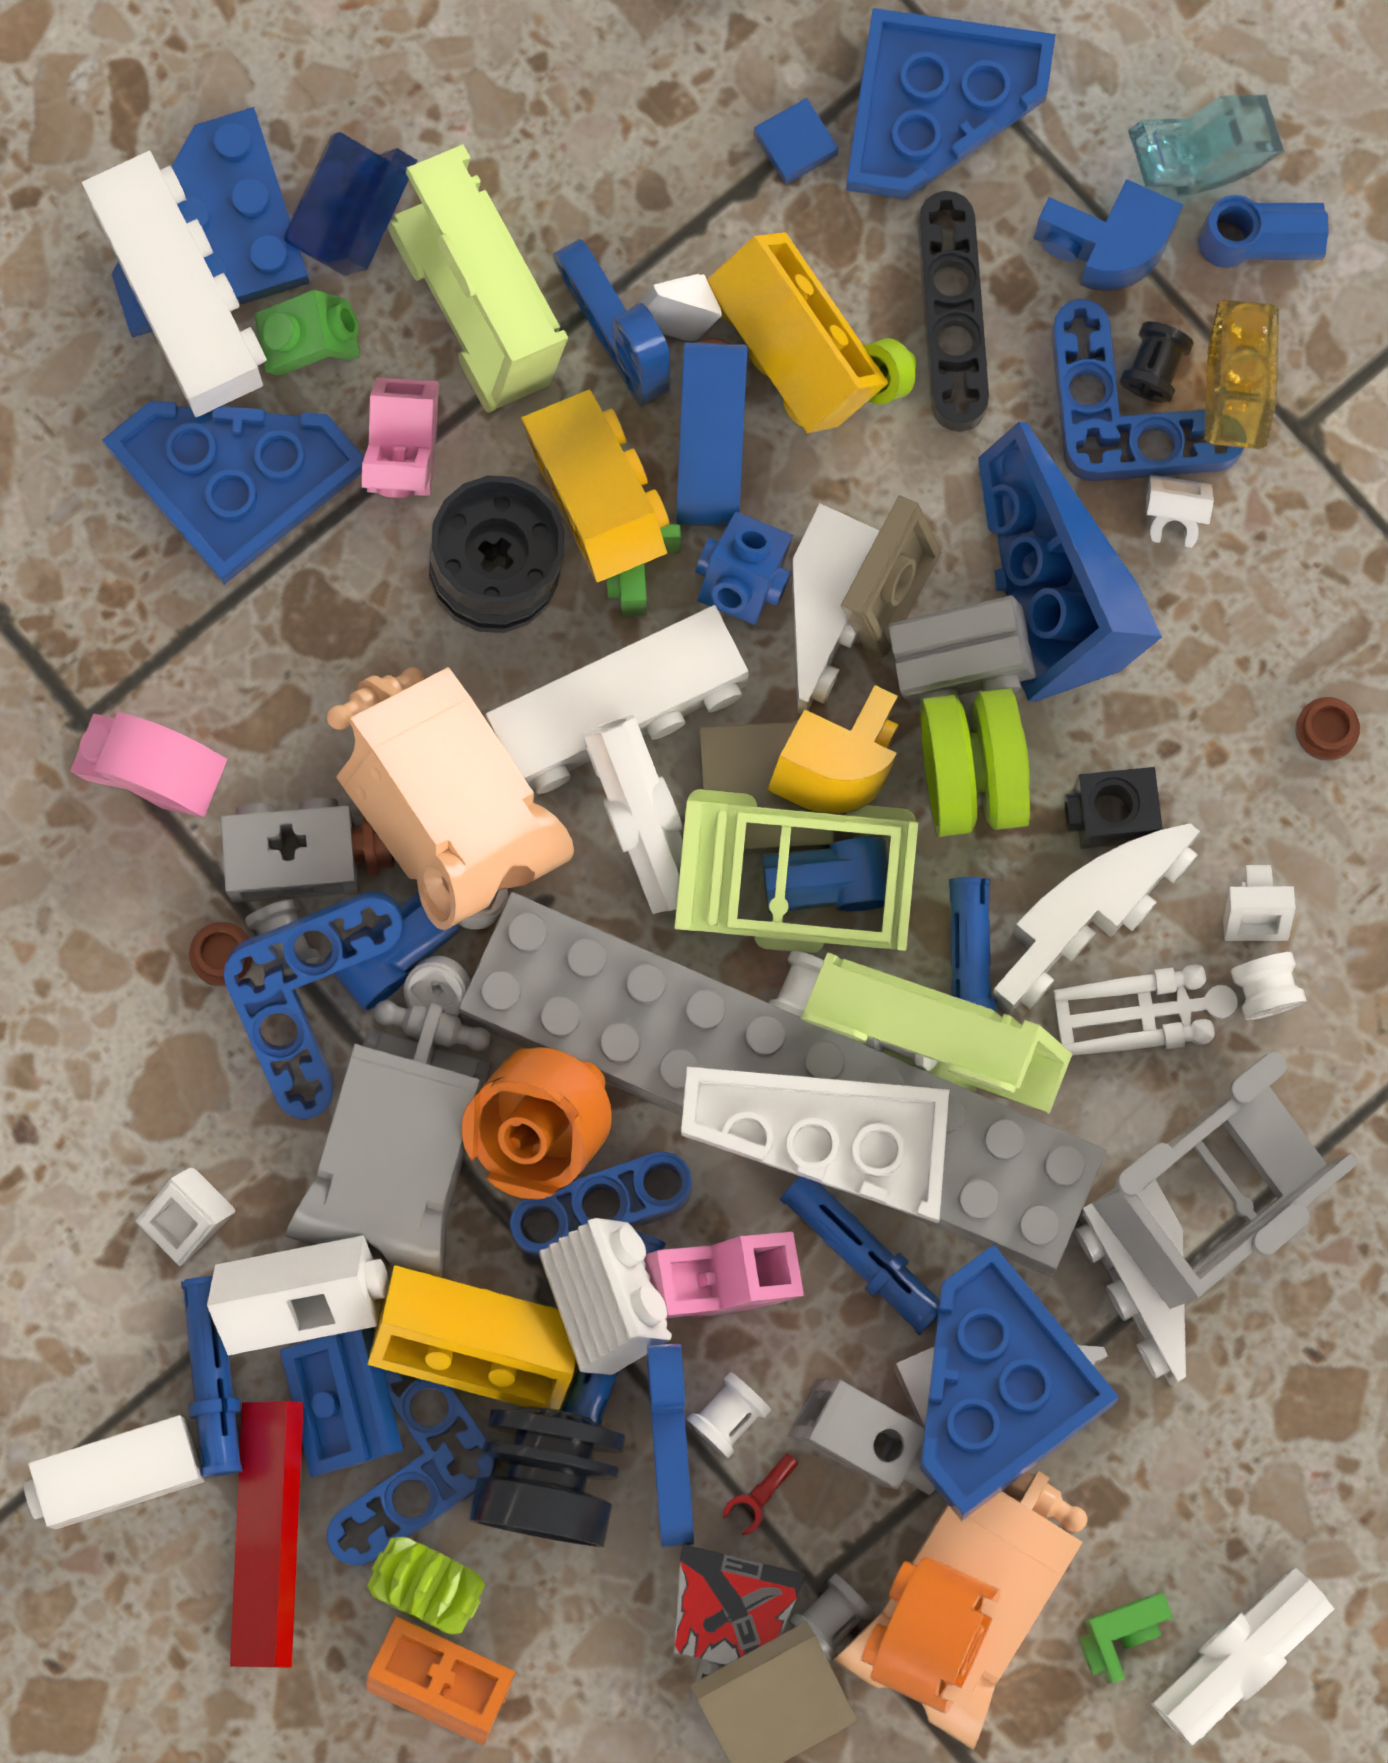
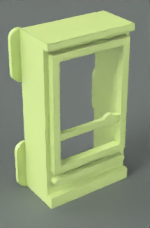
(478, 281)
(714, 869)
(967, 1040)

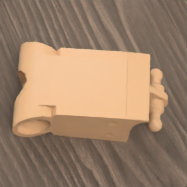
(444, 793)
(1011, 1549)

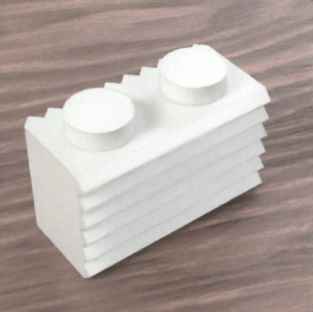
(605, 1295)

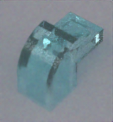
(1210, 148)

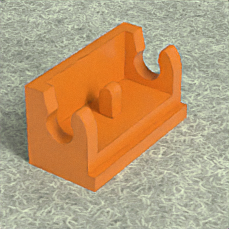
(439, 1680)

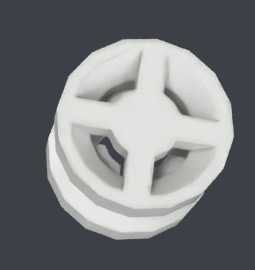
(1268, 986)

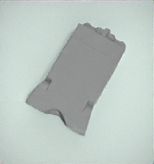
(397, 1139)

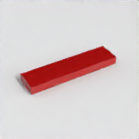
(266, 1534)

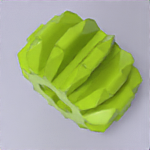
(426, 1585)

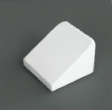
(683, 307)
(185, 1215)

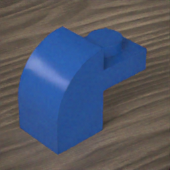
(1115, 250)

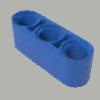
(711, 433)
(622, 1180)

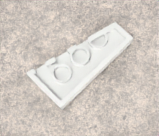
(840, 1133)

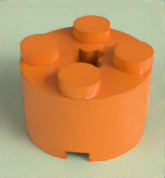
(537, 1122)
(931, 1632)

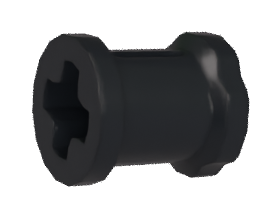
(1156, 362)

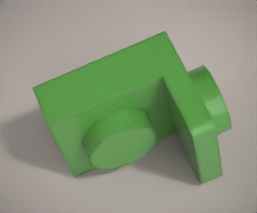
(1132, 1623)

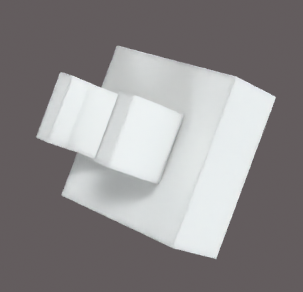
(1180, 501)
(1258, 908)

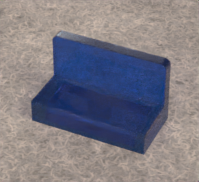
(348, 204)

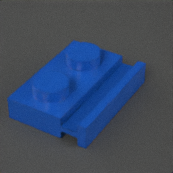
(344, 1399)

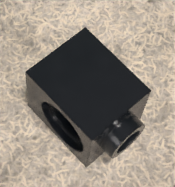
(1134, 787)

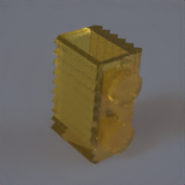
(1242, 374)

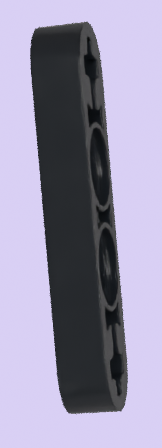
(948, 311)

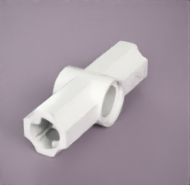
(639, 808)
(1242, 1656)

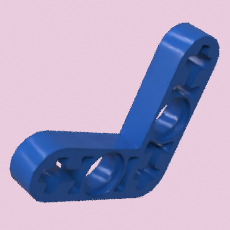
(627, 336)
(1103, 418)
(280, 995)
(670, 1444)
(429, 1469)

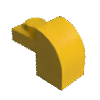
(836, 767)

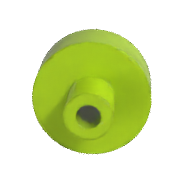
(896, 365)

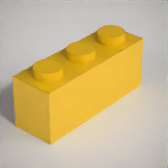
(795, 333)
(597, 484)
(473, 1340)

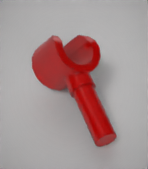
(763, 1492)

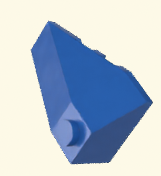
(1073, 587)

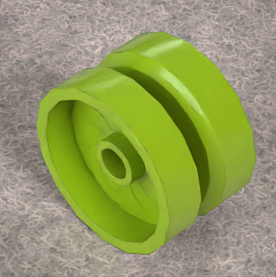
(983, 761)

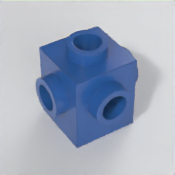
(744, 568)

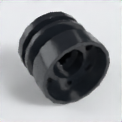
(491, 520)
(547, 1476)

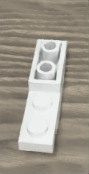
(1104, 891)

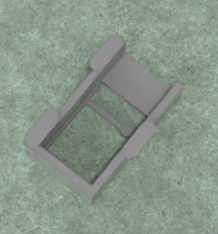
(1273, 1147)

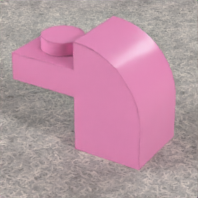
(401, 438)
(149, 762)
(727, 1275)

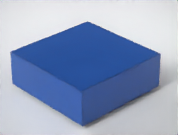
(796, 141)

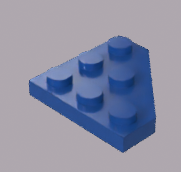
(938, 95)
(240, 209)
(234, 474)
(1000, 1385)

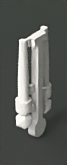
(1218, 1003)

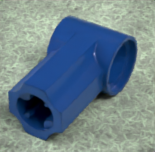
(1268, 229)
(844, 876)
(385, 973)

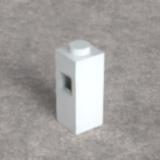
(297, 1295)
(113, 1473)

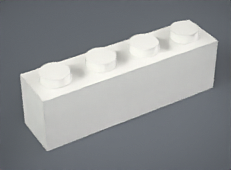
(173, 283)
(652, 679)

